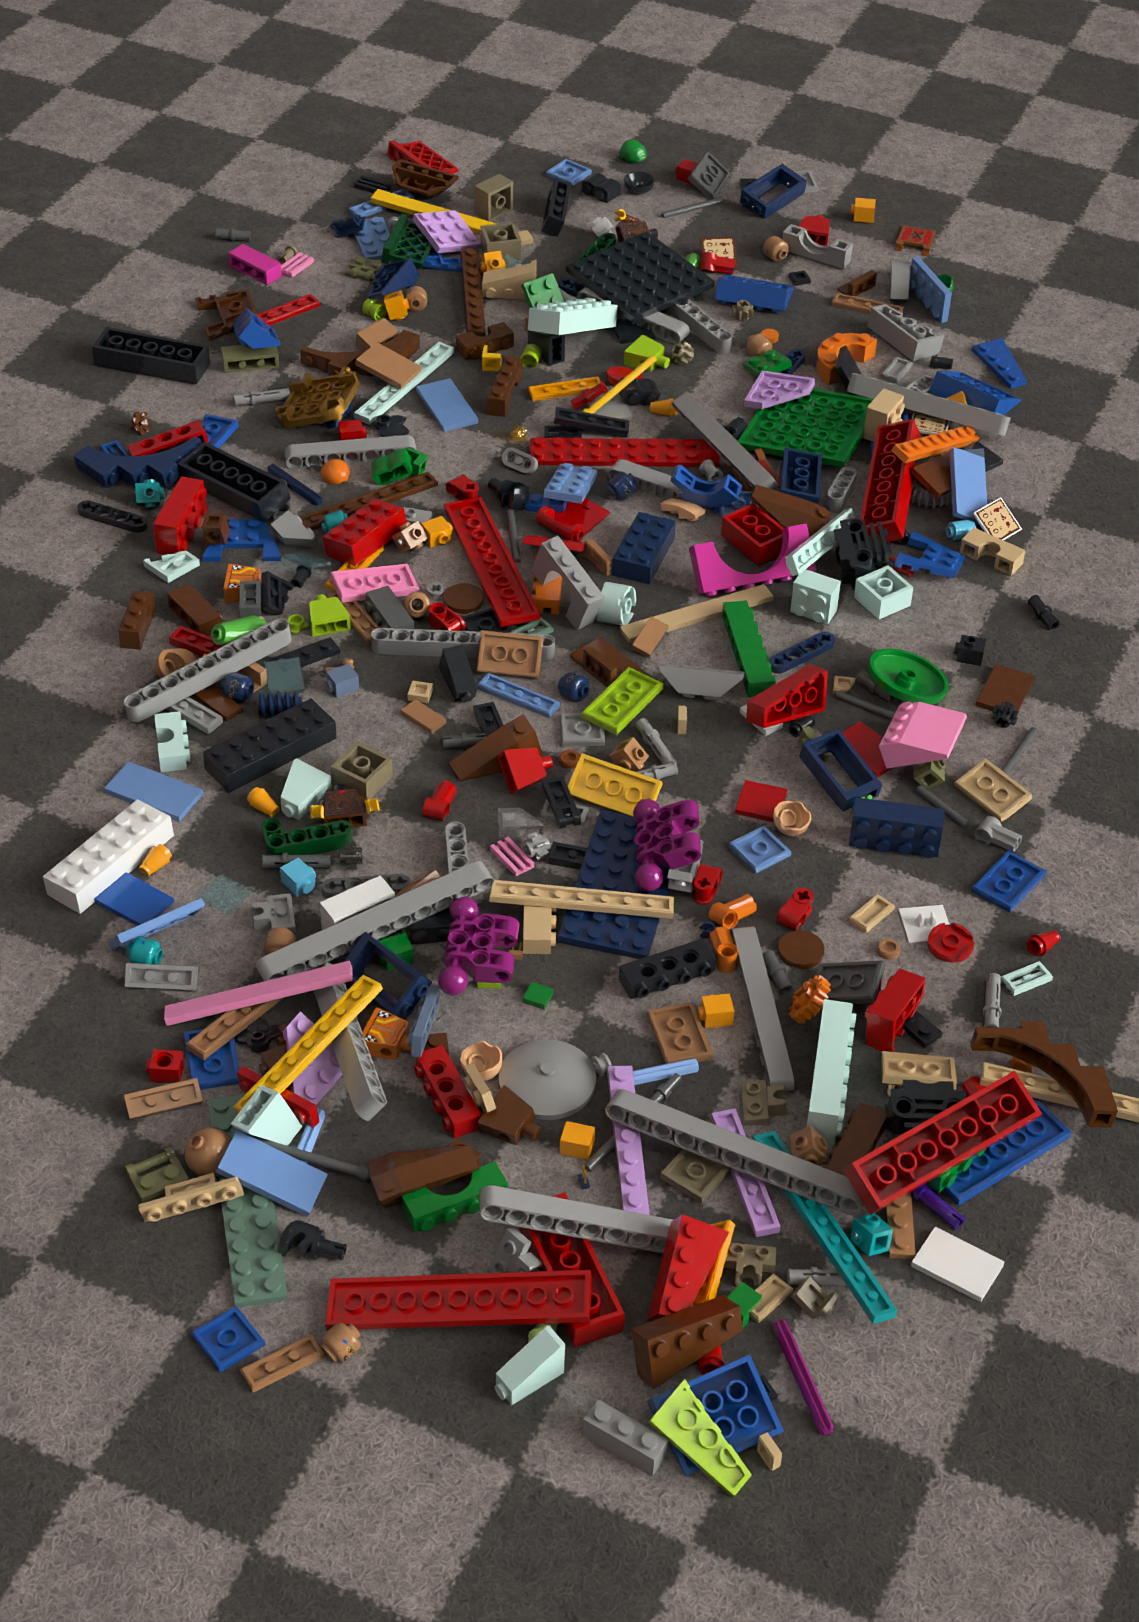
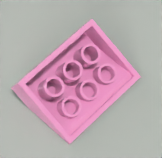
(920, 734)

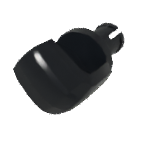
(510, 493)
(313, 1241)

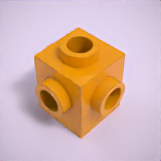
(492, 261)

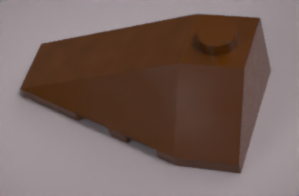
(790, 509)
(482, 757)
(416, 1169)

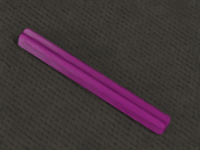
(803, 1377)

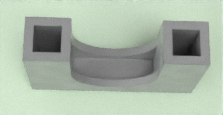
(557, 560)

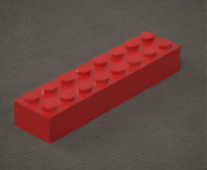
(889, 480)
(942, 1142)

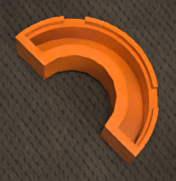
(860, 346)

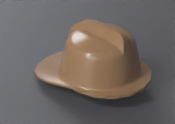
(172, 660)

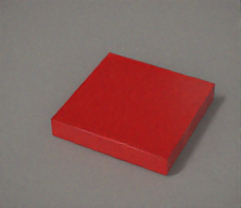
(759, 800)

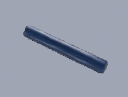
(296, 485)

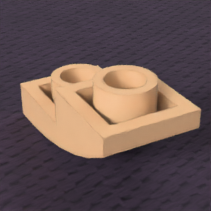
(684, 508)

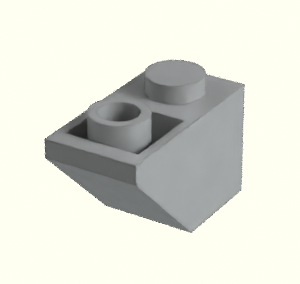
(291, 532)

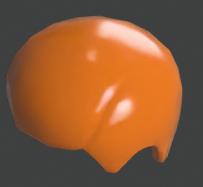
(335, 472)

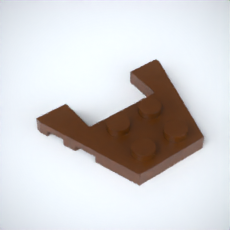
(229, 308)

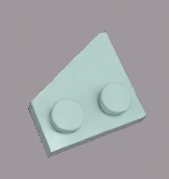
(172, 565)

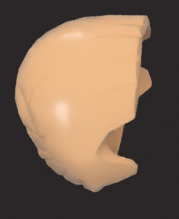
(791, 818)
(484, 1057)

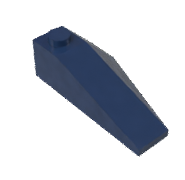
(393, 278)

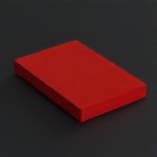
(537, 540)
(866, 744)

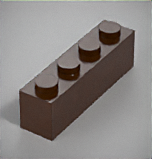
(858, 1139)

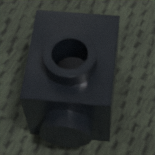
(970, 650)

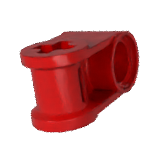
(462, 488)
(444, 618)
(706, 883)
(796, 909)

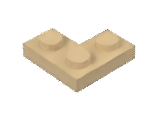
(481, 1093)

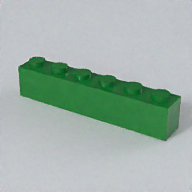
(747, 647)

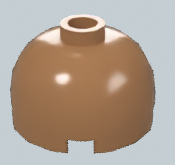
(206, 1150)

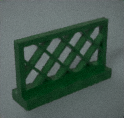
(398, 238)

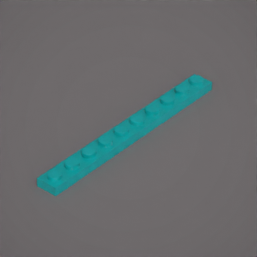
(838, 1248)

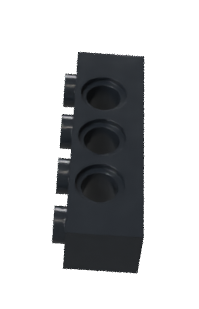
(556, 207)
(667, 968)

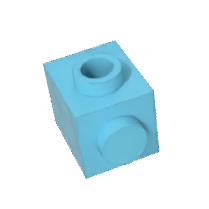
(298, 877)

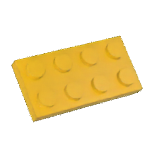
(611, 785)

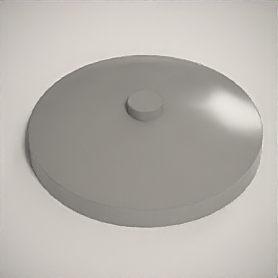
(549, 1077)

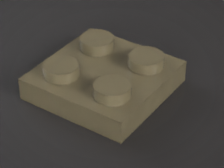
(694, 1175)

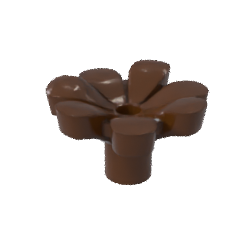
(139, 423)

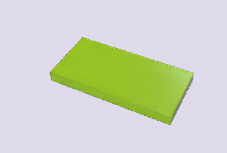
(622, 700)

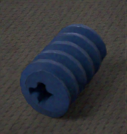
(277, 703)

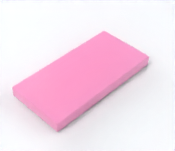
(354, 583)

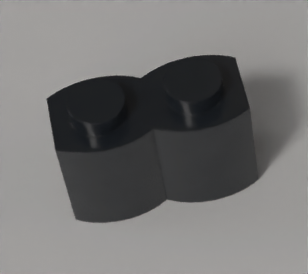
(601, 187)
(640, 391)

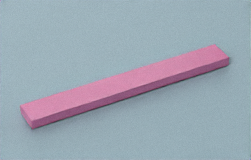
(258, 993)

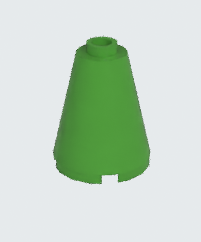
(231, 630)

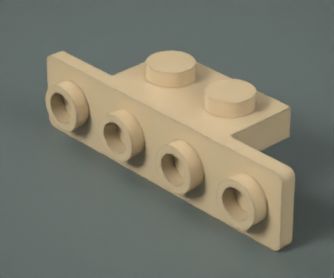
(190, 1196)

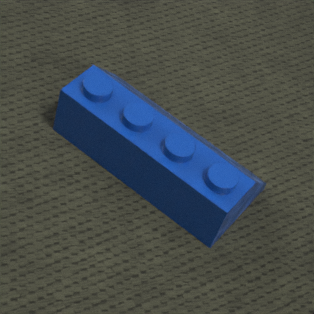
(254, 331)

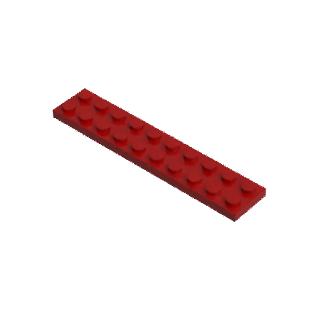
(607, 452)
(491, 562)
(460, 1299)

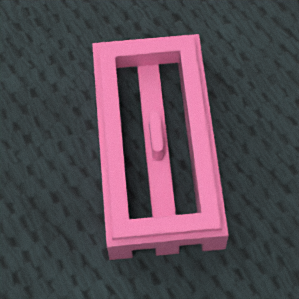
(296, 264)
(503, 845)

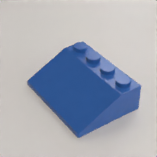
(757, 292)
(976, 392)
(733, 1401)

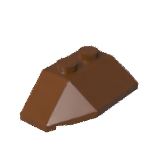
(422, 178)

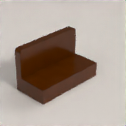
(859, 284)

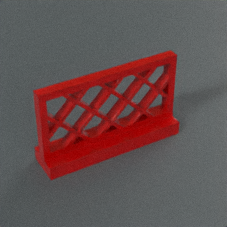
(411, 153)

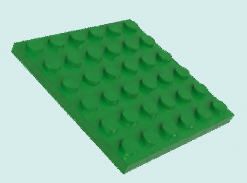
(814, 423)

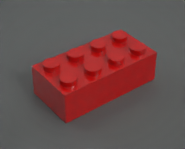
(180, 516)
(364, 532)

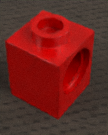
(165, 1066)

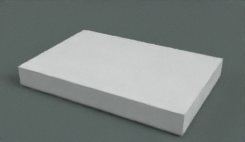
(957, 1264)

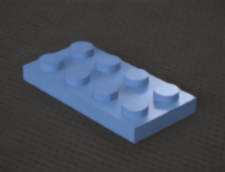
(372, 238)
(929, 289)
(570, 483)

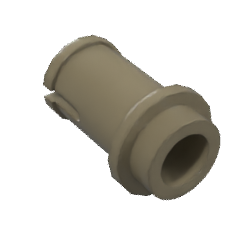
(290, 251)

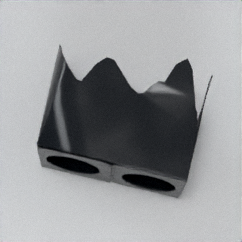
(431, 929)

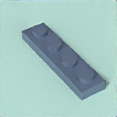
(424, 1021)

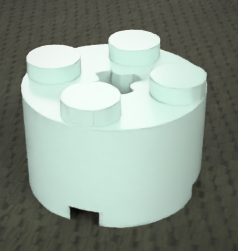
(616, 604)

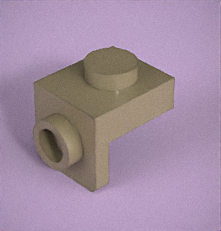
(814, 1299)

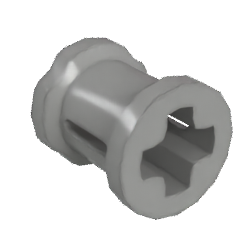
(710, 471)

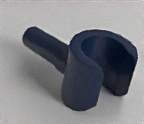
(708, 927)

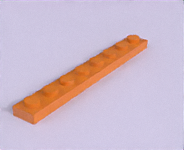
(935, 444)

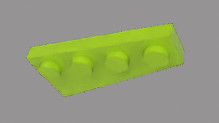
(699, 1439)

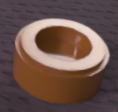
(569, 759)

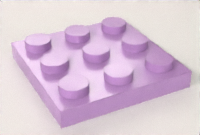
(446, 231)

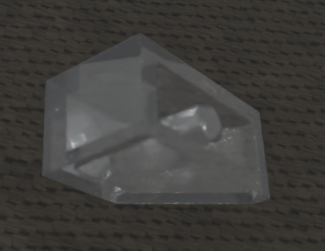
(517, 824)

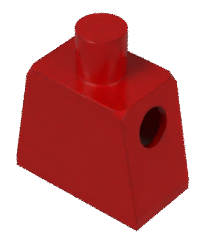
(817, 229)
(523, 767)

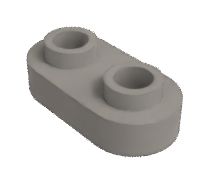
(521, 461)

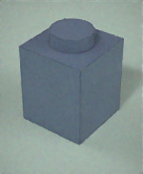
(342, 680)

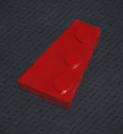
(892, 1008)

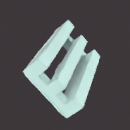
(1028, 981)

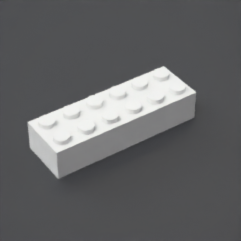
(108, 855)

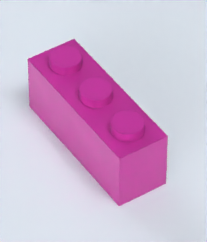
(255, 264)

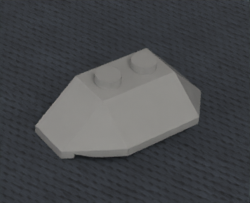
(700, 680)

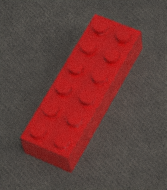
(572, 1253)

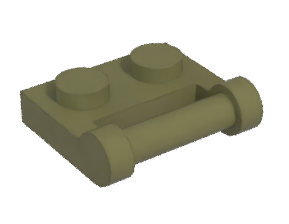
(154, 1183)

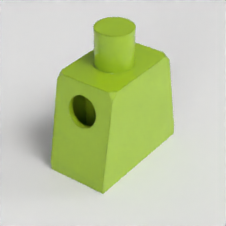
(642, 350)
(328, 616)

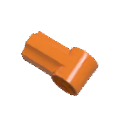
(729, 913)
(724, 949)

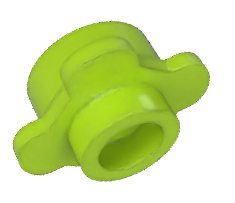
(297, 623)

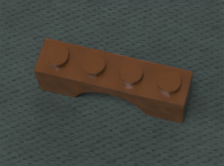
(501, 390)

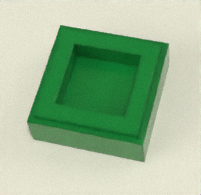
(538, 995)

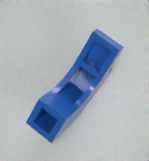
(706, 493)

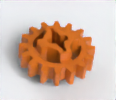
(809, 999)

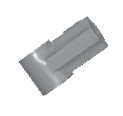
(992, 831)

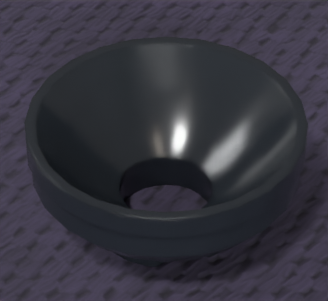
(639, 182)

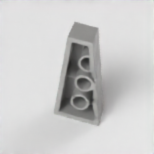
(904, 333)

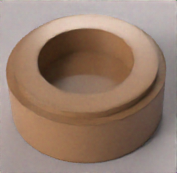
(888, 949)

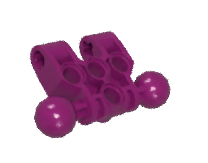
(664, 840)
(472, 945)

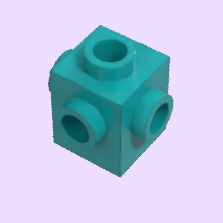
(143, 489)
(871, 1234)

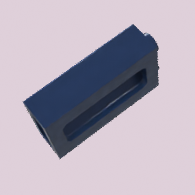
(779, 175)
(837, 744)
(361, 956)

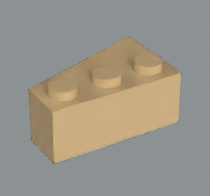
(507, 282)

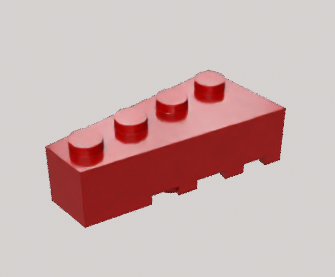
(790, 699)
(685, 1264)

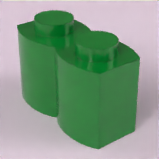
(391, 467)

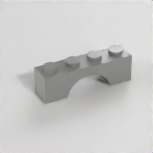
(800, 243)

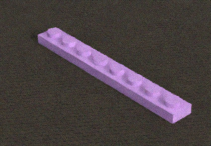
(628, 1149)

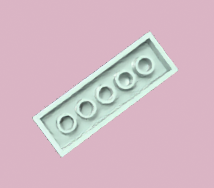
(572, 316)
(830, 1069)

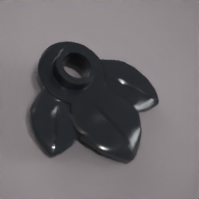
(391, 425)
(258, 1035)

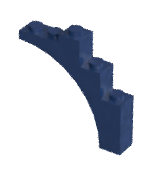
(110, 469)

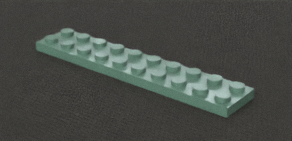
(249, 1230)

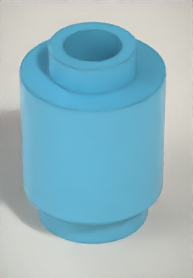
(958, 529)

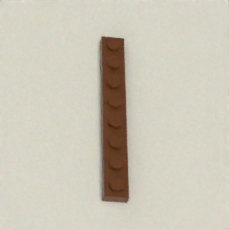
(472, 291)

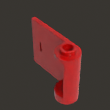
(574, 521)

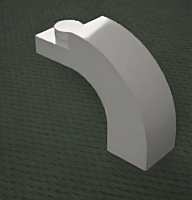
(899, 279)
(684, 877)

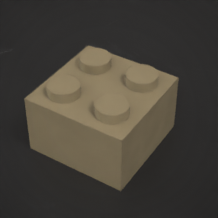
(493, 197)
(501, 238)
(362, 769)

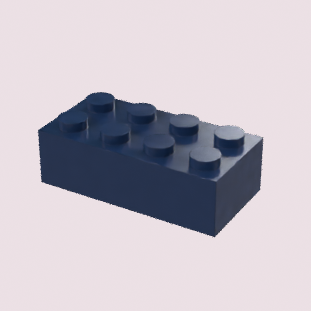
(800, 474)
(643, 548)
(896, 827)

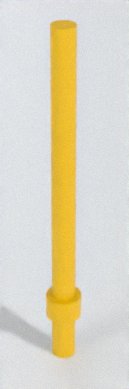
(622, 384)

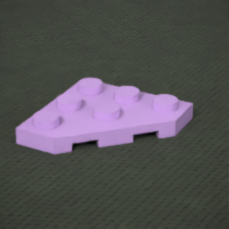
(776, 388)
(321, 1072)

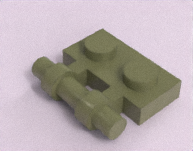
(364, 268)

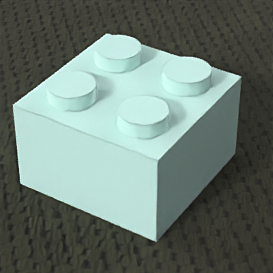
(883, 592)
(815, 596)

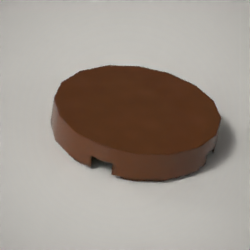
(463, 598)
(801, 949)

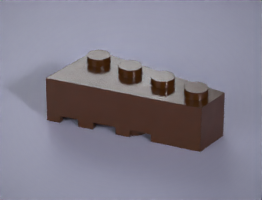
(683, 1338)

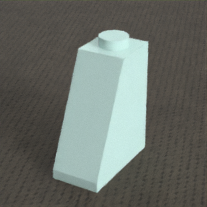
(303, 789)
(268, 1117)
(531, 1367)

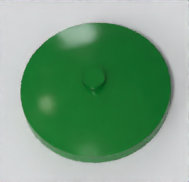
(907, 676)

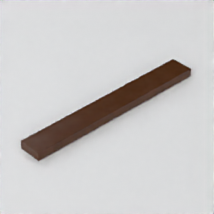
(387, 494)

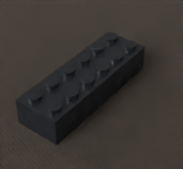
(151, 355)
(235, 481)
(269, 745)

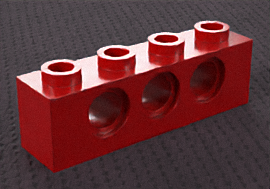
(168, 439)
(448, 1092)

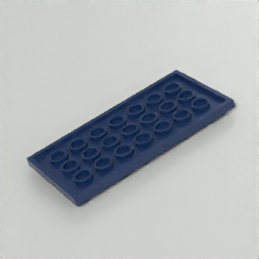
(611, 866)

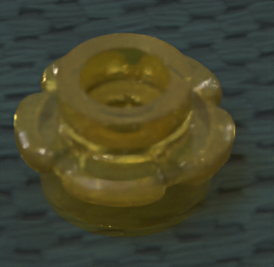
(519, 433)

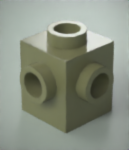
(929, 773)

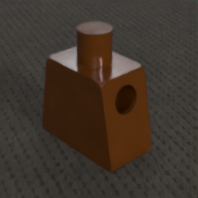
(510, 1119)

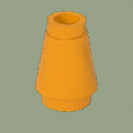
(663, 407)
(262, 801)
(156, 858)

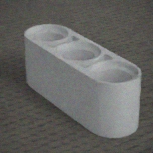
(841, 489)

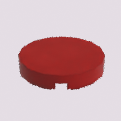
(614, 374)
(950, 942)

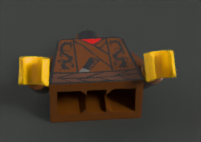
(630, 226)
(344, 805)

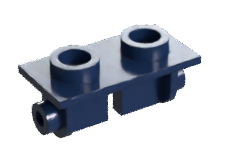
(351, 225)

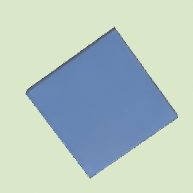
(568, 172)
(759, 849)

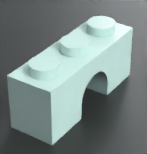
(170, 731)

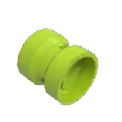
(374, 309)
(531, 355)

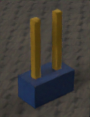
(583, 1179)

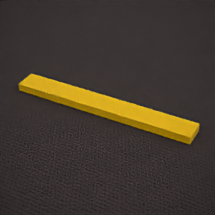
(413, 207)
(316, 1038)

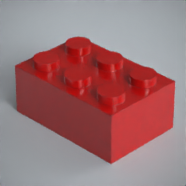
(753, 533)

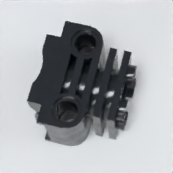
(858, 552)
(918, 1103)

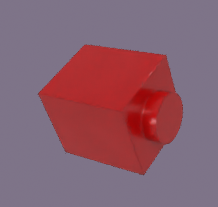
(684, 169)
(351, 430)

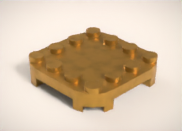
(318, 399)

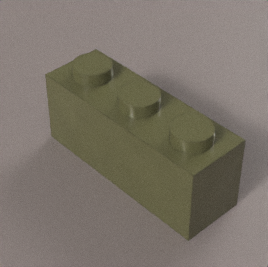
(240, 358)

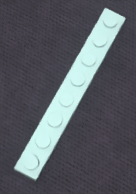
(390, 394)
(816, 545)

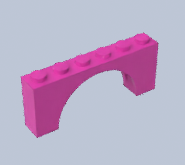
(714, 575)

